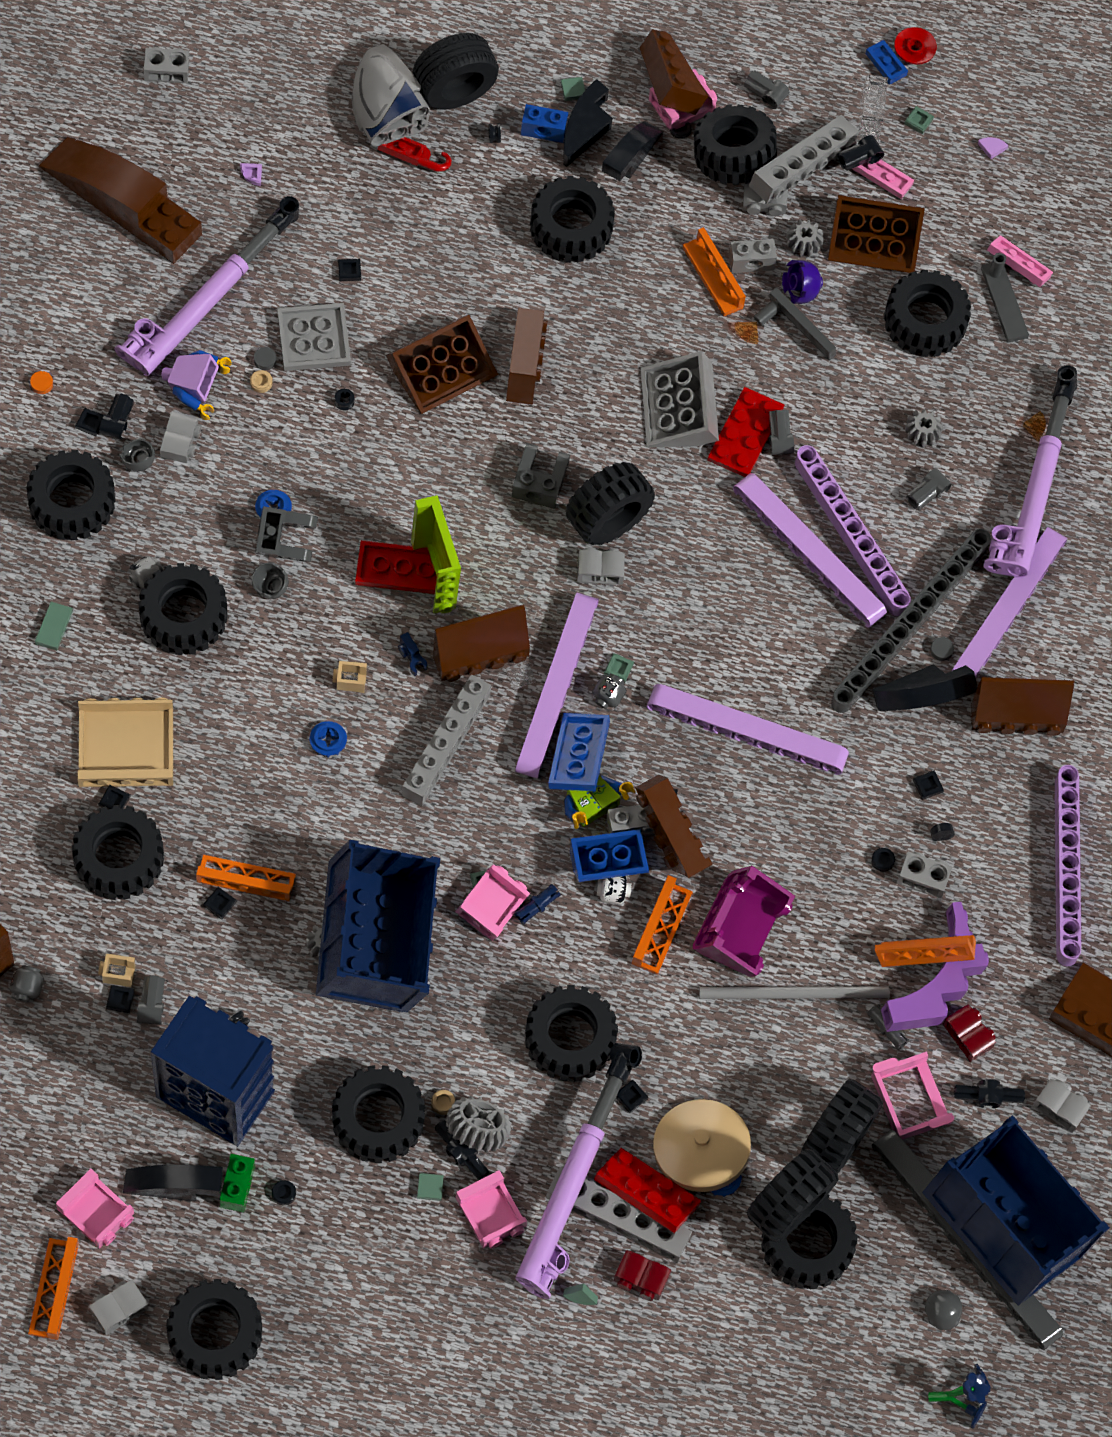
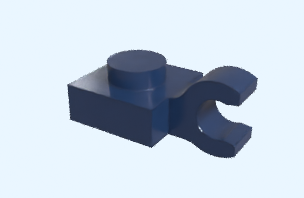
(409, 649)

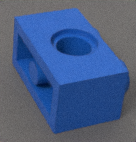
(544, 123)

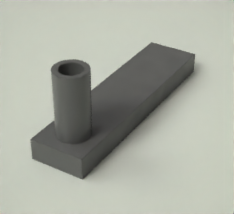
(1004, 299)
(781, 303)

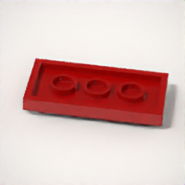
(744, 433)
(395, 567)
(647, 1190)

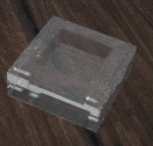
(520, 675)

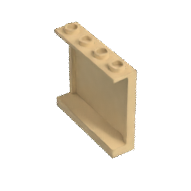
(125, 742)

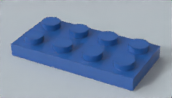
(579, 752)

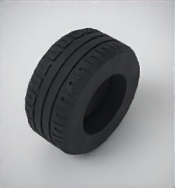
(456, 70)

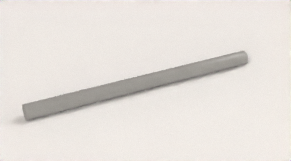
(793, 992)

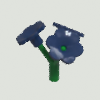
(974, 1388)

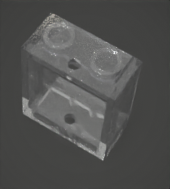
(872, 107)

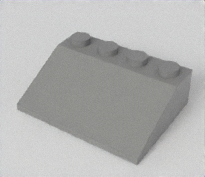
(680, 402)

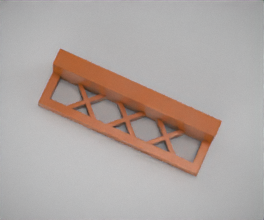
(715, 273)
(244, 882)
(655, 918)
(926, 951)
(62, 1289)

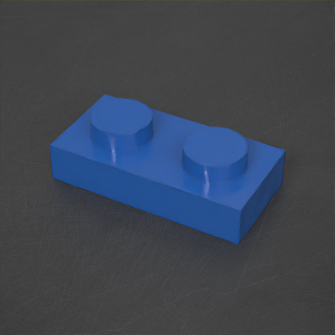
(886, 61)

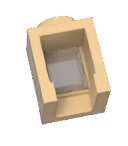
(350, 676)
(117, 970)

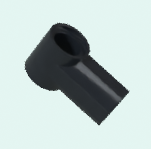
(865, 151)
(116, 420)

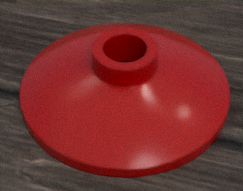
(915, 38)

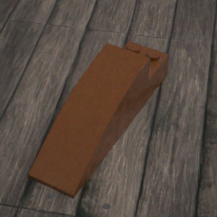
(125, 195)

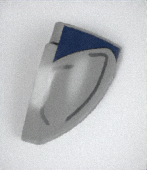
(387, 98)

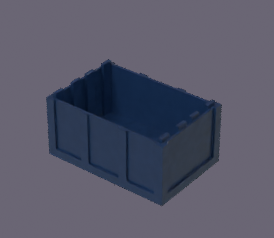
(377, 927)
(213, 1070)
(1015, 1211)

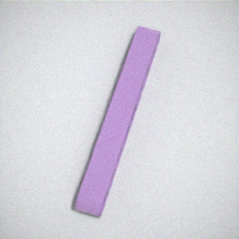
(851, 520)
(810, 549)
(1011, 603)
(556, 685)
(748, 728)
(1067, 875)

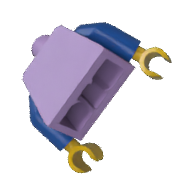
(193, 378)

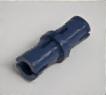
(537, 904)

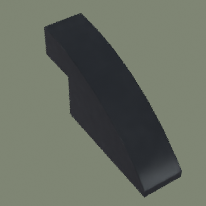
(587, 122)
(631, 151)
(925, 688)
(174, 1181)

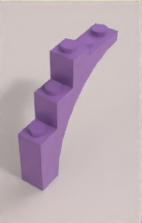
(928, 1004)

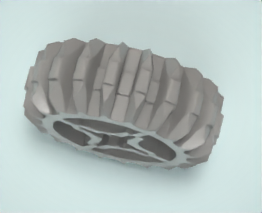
(478, 1124)

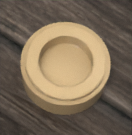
(261, 381)
(442, 1101)

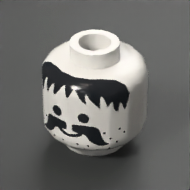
(614, 889)

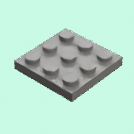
(314, 337)

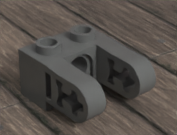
(538, 486)
(270, 534)

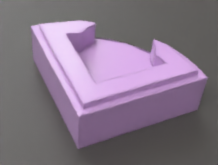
(992, 146)
(252, 173)

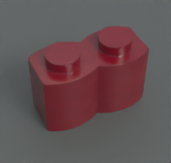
(970, 1032)
(642, 1275)

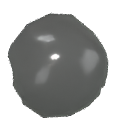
(144, 451)
(265, 575)
(943, 1309)

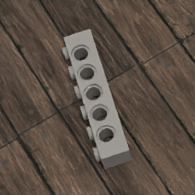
(803, 159)
(446, 740)
(603, 1215)

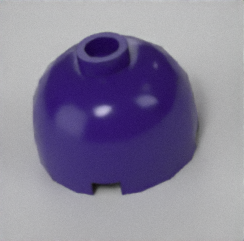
(802, 277)

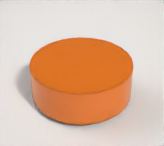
(41, 382)

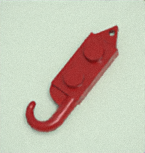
(414, 153)

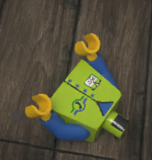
(588, 806)

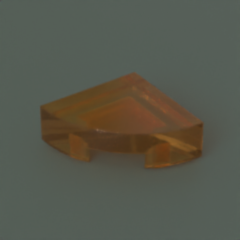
(748, 331)
(1036, 425)

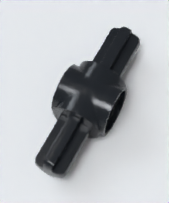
(989, 1093)
(462, 1153)

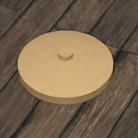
(702, 1145)

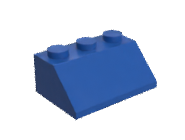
(608, 855)

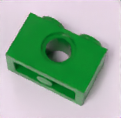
(237, 1183)

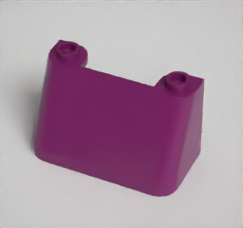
(742, 920)

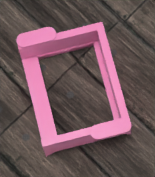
(892, 1067)

